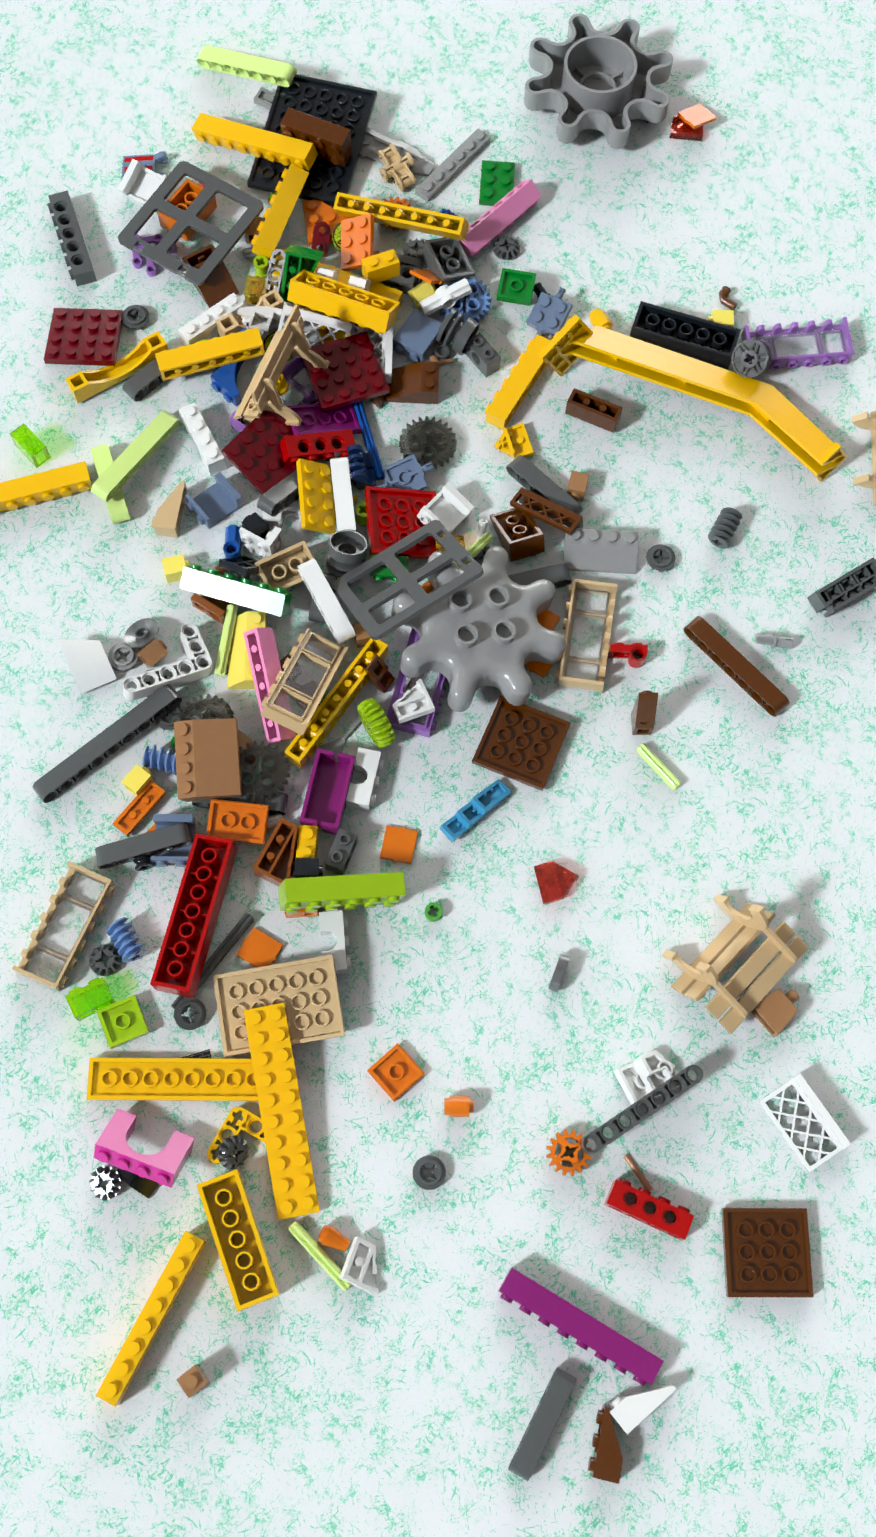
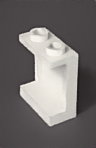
(139, 182)
(447, 507)

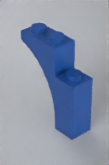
(225, 381)

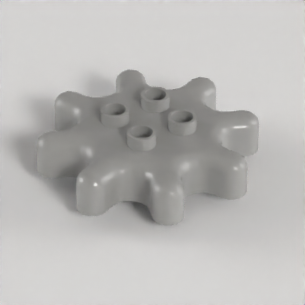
(598, 80)
(482, 632)

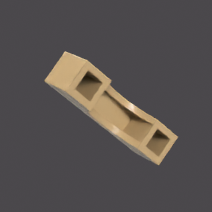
(233, 324)

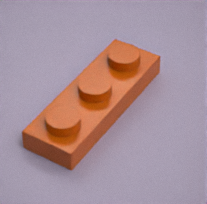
(139, 808)

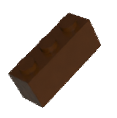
(593, 410)

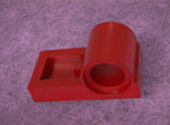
(626, 651)

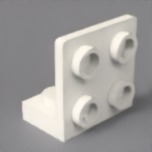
(262, 547)

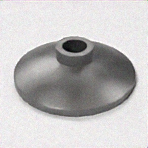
(141, 633)

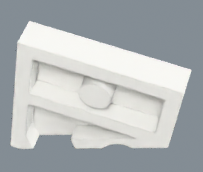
(413, 703)
(361, 1266)

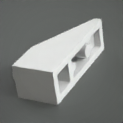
(635, 1407)

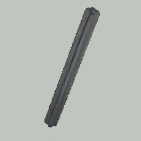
(222, 950)

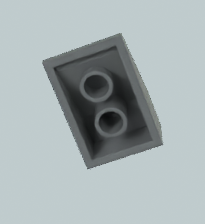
(446, 259)

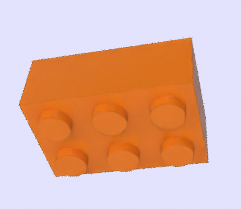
(182, 199)

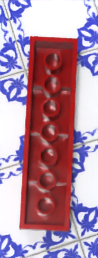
(194, 916)

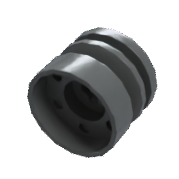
(455, 330)
(762, 357)
(345, 552)

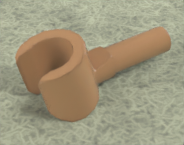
(433, 358)

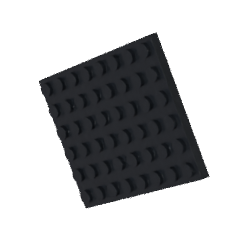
(331, 102)

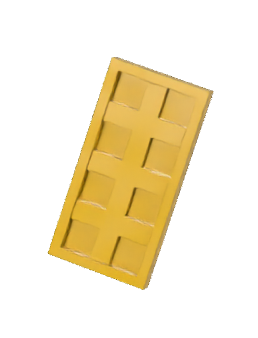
(316, 496)

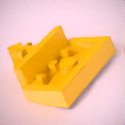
(515, 442)

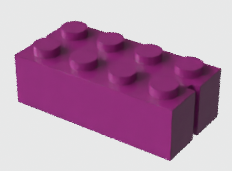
(327, 791)

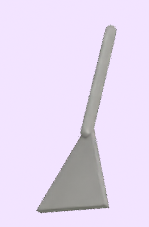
(337, 745)

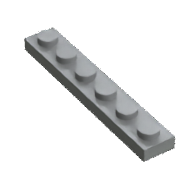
(452, 165)

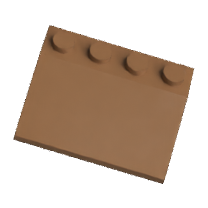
(207, 759)

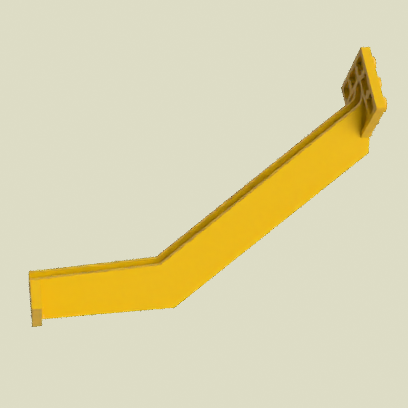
(698, 380)

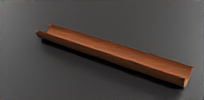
(638, 1173)

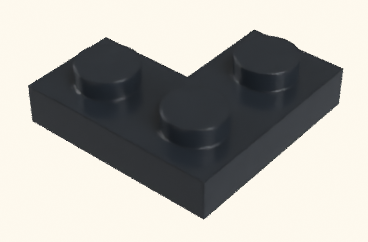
(242, 565)

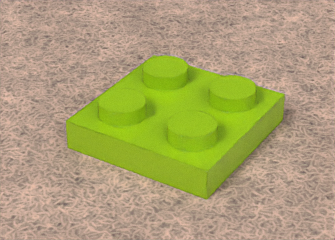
(122, 1021)

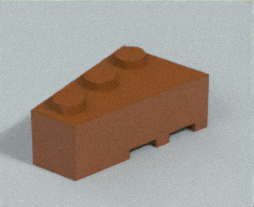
(279, 854)

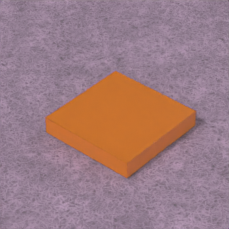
(395, 1072)

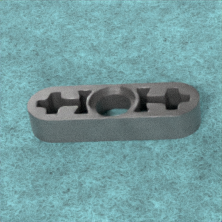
(268, 287)

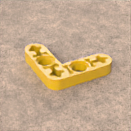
(243, 1125)

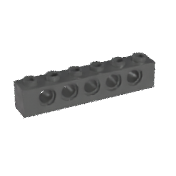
(72, 238)

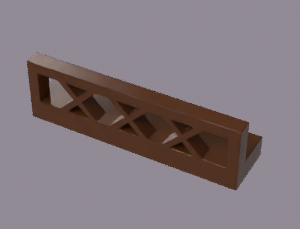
(559, 515)

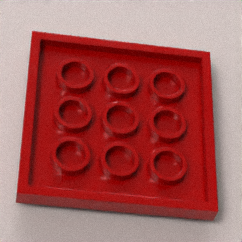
(394, 516)

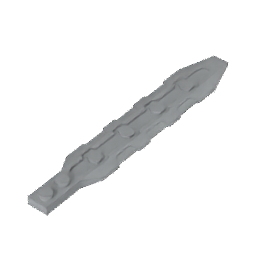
(372, 143)

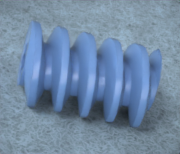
(159, 759)
(124, 942)

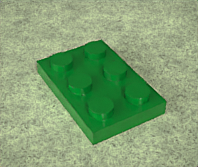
(496, 181)

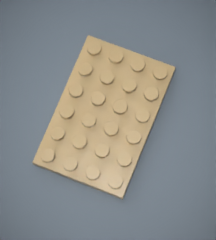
(304, 986)

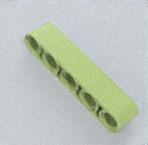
(117, 505)

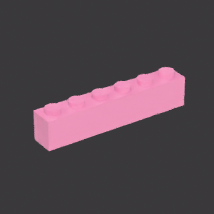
(500, 217)
(265, 668)

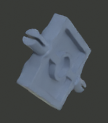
(549, 313)
(406, 474)

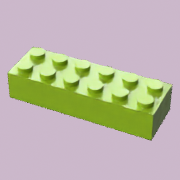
(341, 891)

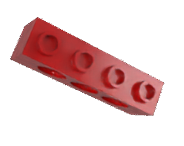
(291, 444)
(682, 1217)

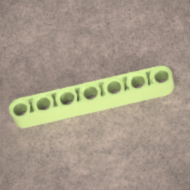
(246, 66)
(135, 456)

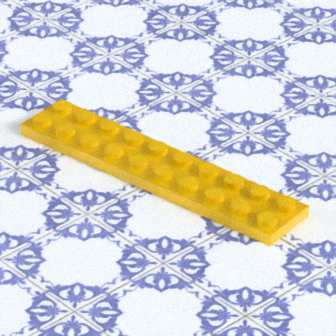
(171, 1079)
(281, 1111)

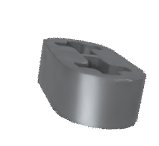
(559, 973)

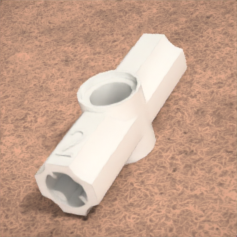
(445, 297)

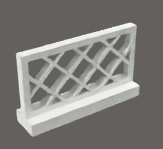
(319, 318)
(386, 351)
(815, 1108)

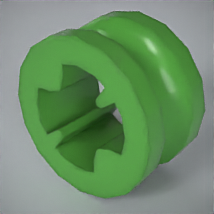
(427, 911)

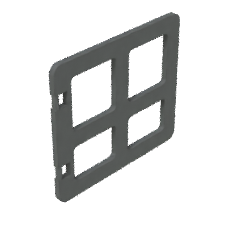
(188, 219)
(407, 581)

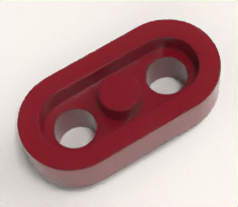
(321, 238)

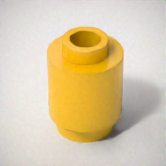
(600, 318)

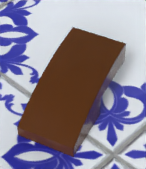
(379, 674)

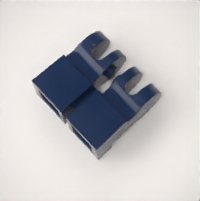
(361, 467)

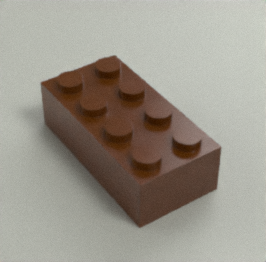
(330, 140)

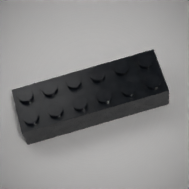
(685, 334)

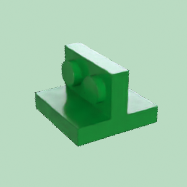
(516, 287)

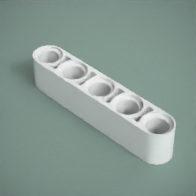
(343, 494)
(326, 601)

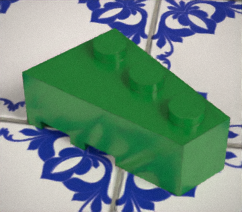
(296, 260)

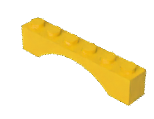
(88, 383)

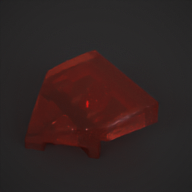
(684, 131)
(554, 881)

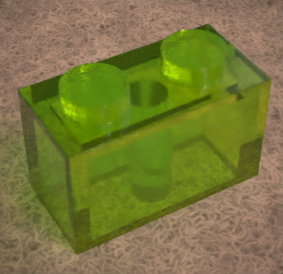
(30, 445)
(89, 998)

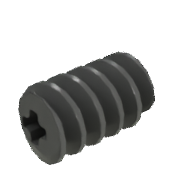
(724, 527)

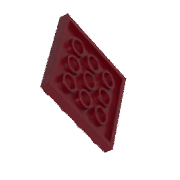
(83, 337)
(351, 375)
(258, 451)

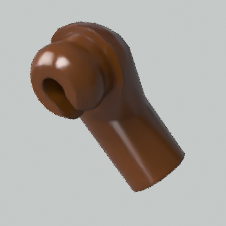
(725, 298)

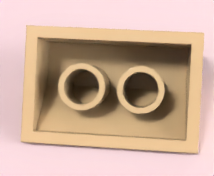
(281, 567)

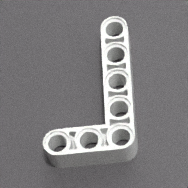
(173, 670)

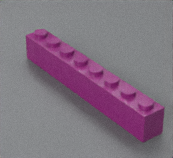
(581, 1326)

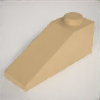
(170, 513)

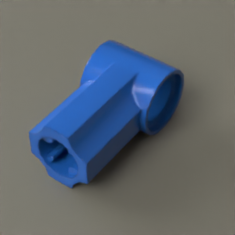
(232, 542)

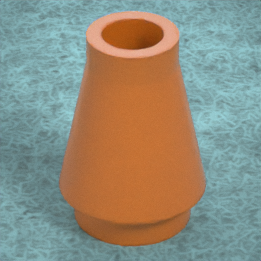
(332, 1238)

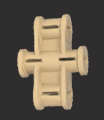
(397, 167)

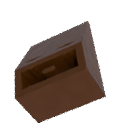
(219, 283)

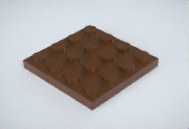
(521, 743)
(766, 1252)

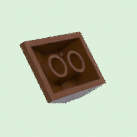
(414, 383)
(518, 534)

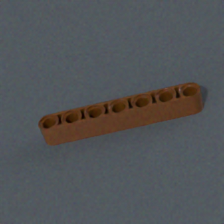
(736, 666)

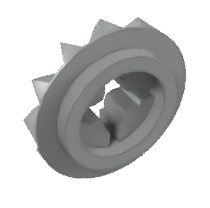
(114, 656)

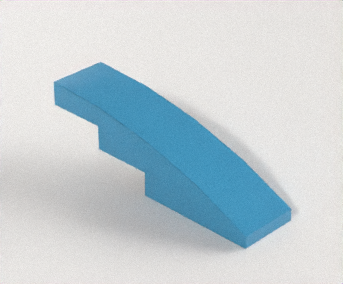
(475, 810)

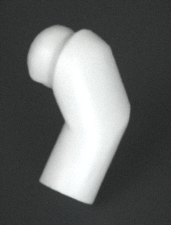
(482, 527)

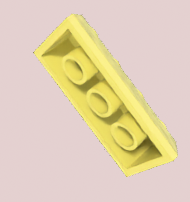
(239, 667)

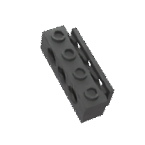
(841, 586)

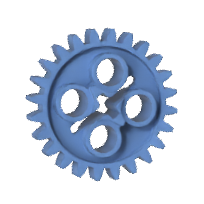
(479, 299)

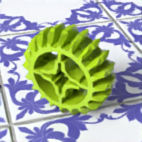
(376, 723)

